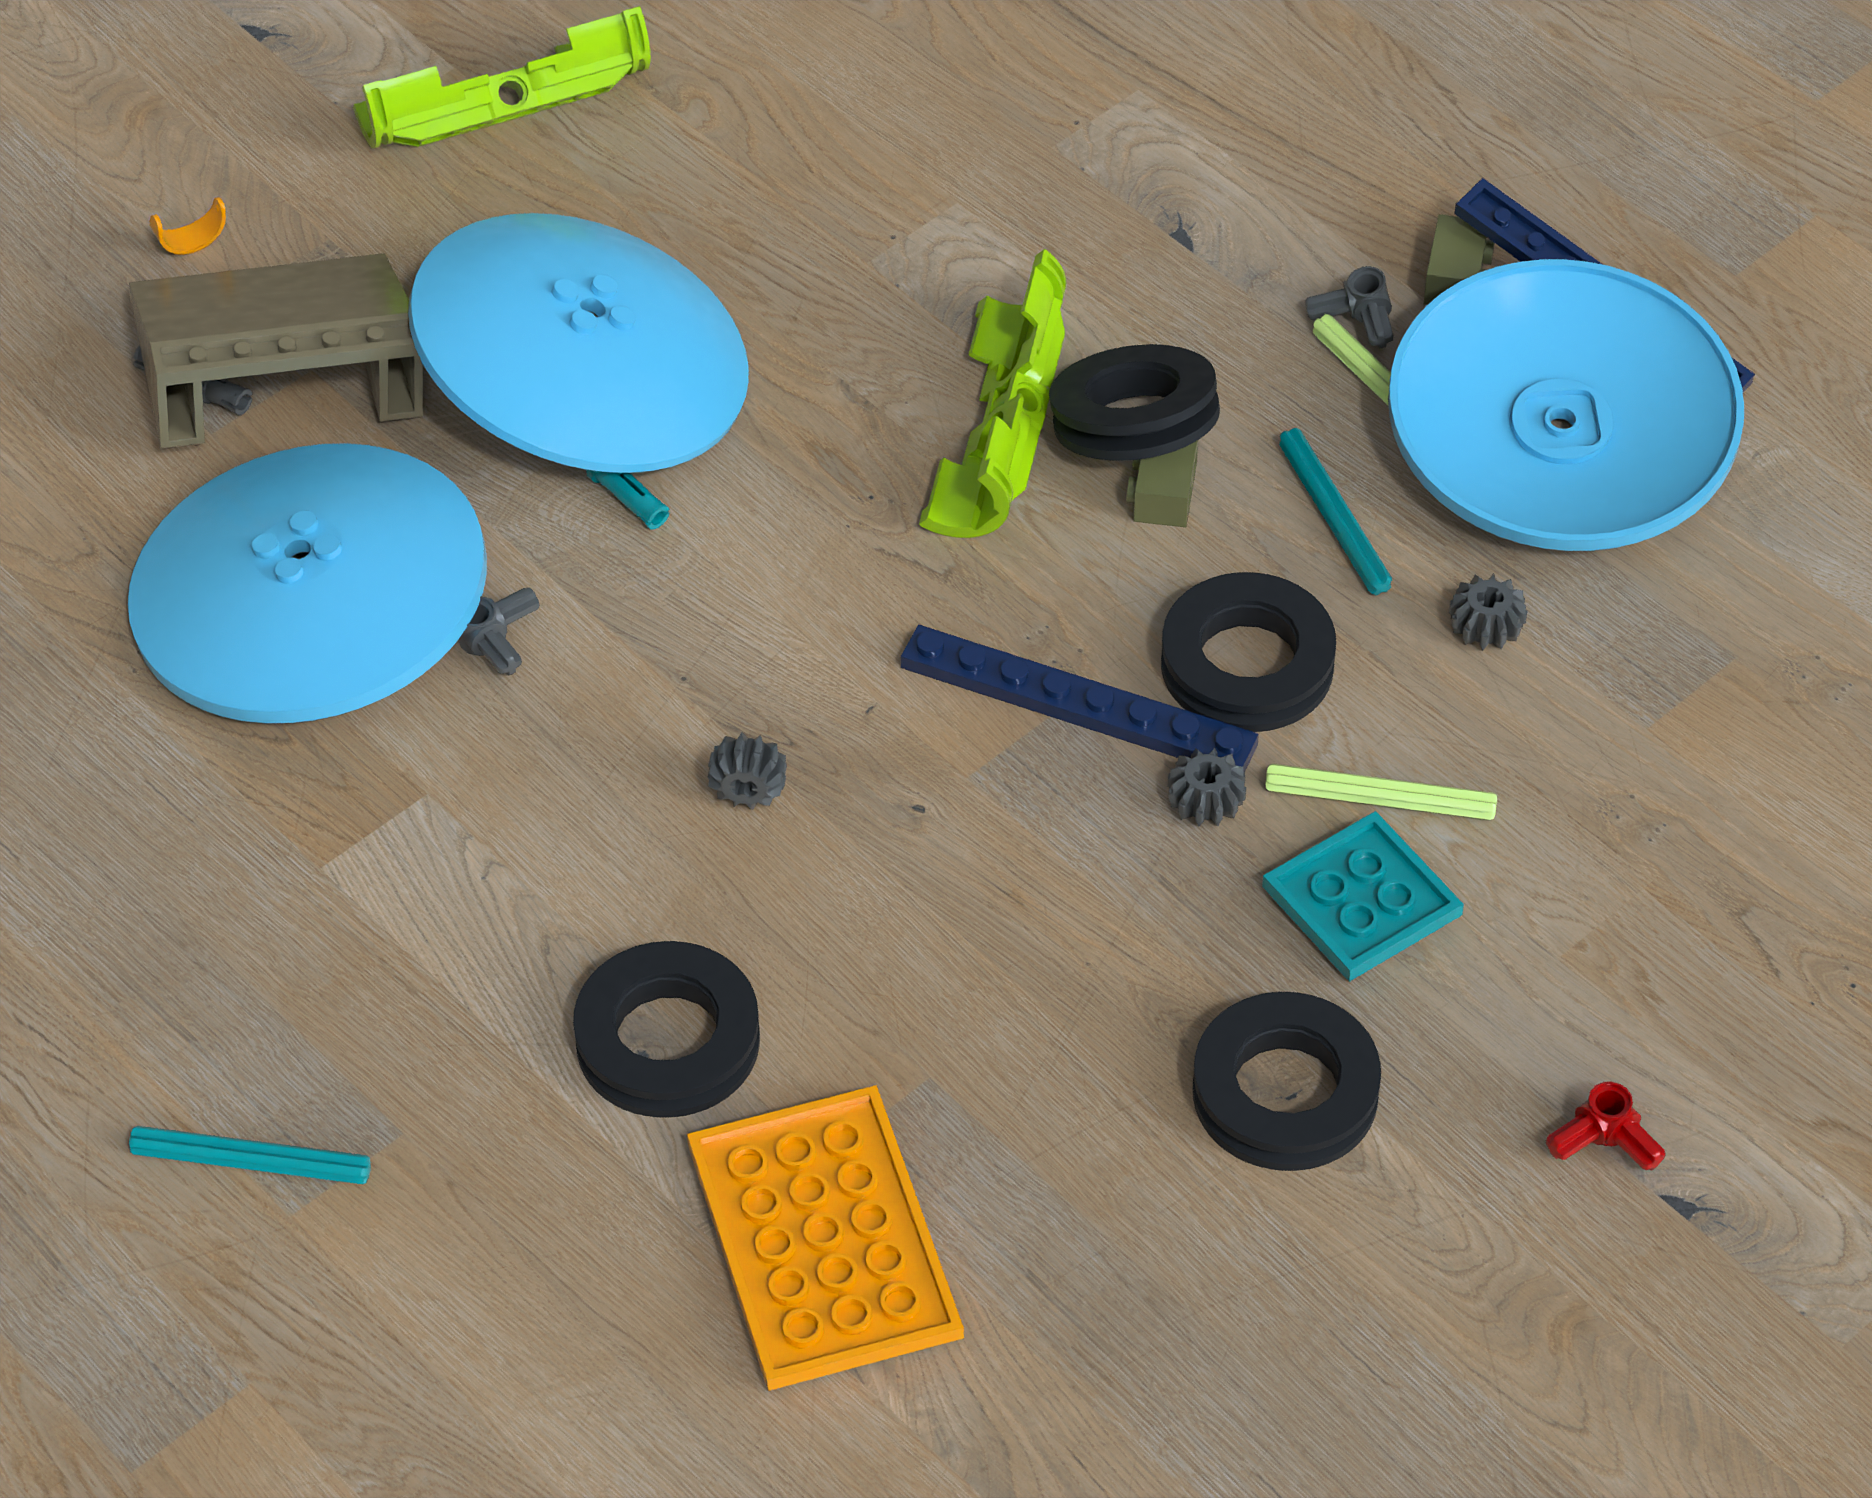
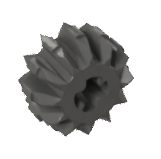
(1488, 611)
(747, 771)
(1206, 787)

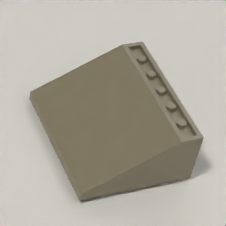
(273, 324)

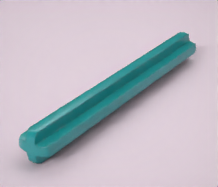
(1335, 511)
(250, 1154)

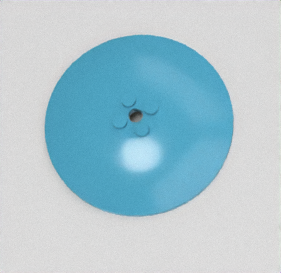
(518, 352)

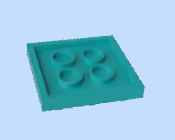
(1362, 895)

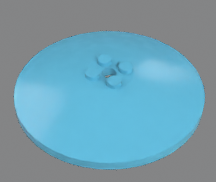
(1579, 343)
(312, 637)

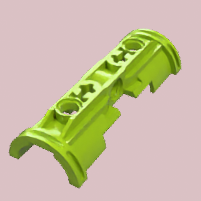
(421, 111)
(1022, 358)

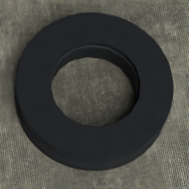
(1139, 432)
(1248, 601)
(676, 1085)
(1283, 1138)

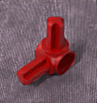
(1607, 1130)

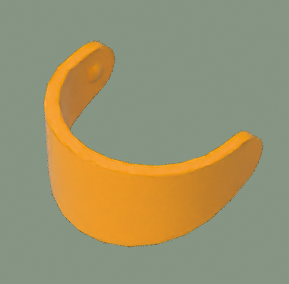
(194, 235)

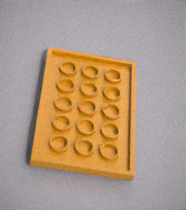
(824, 1237)

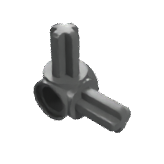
(1366, 300)
(488, 629)

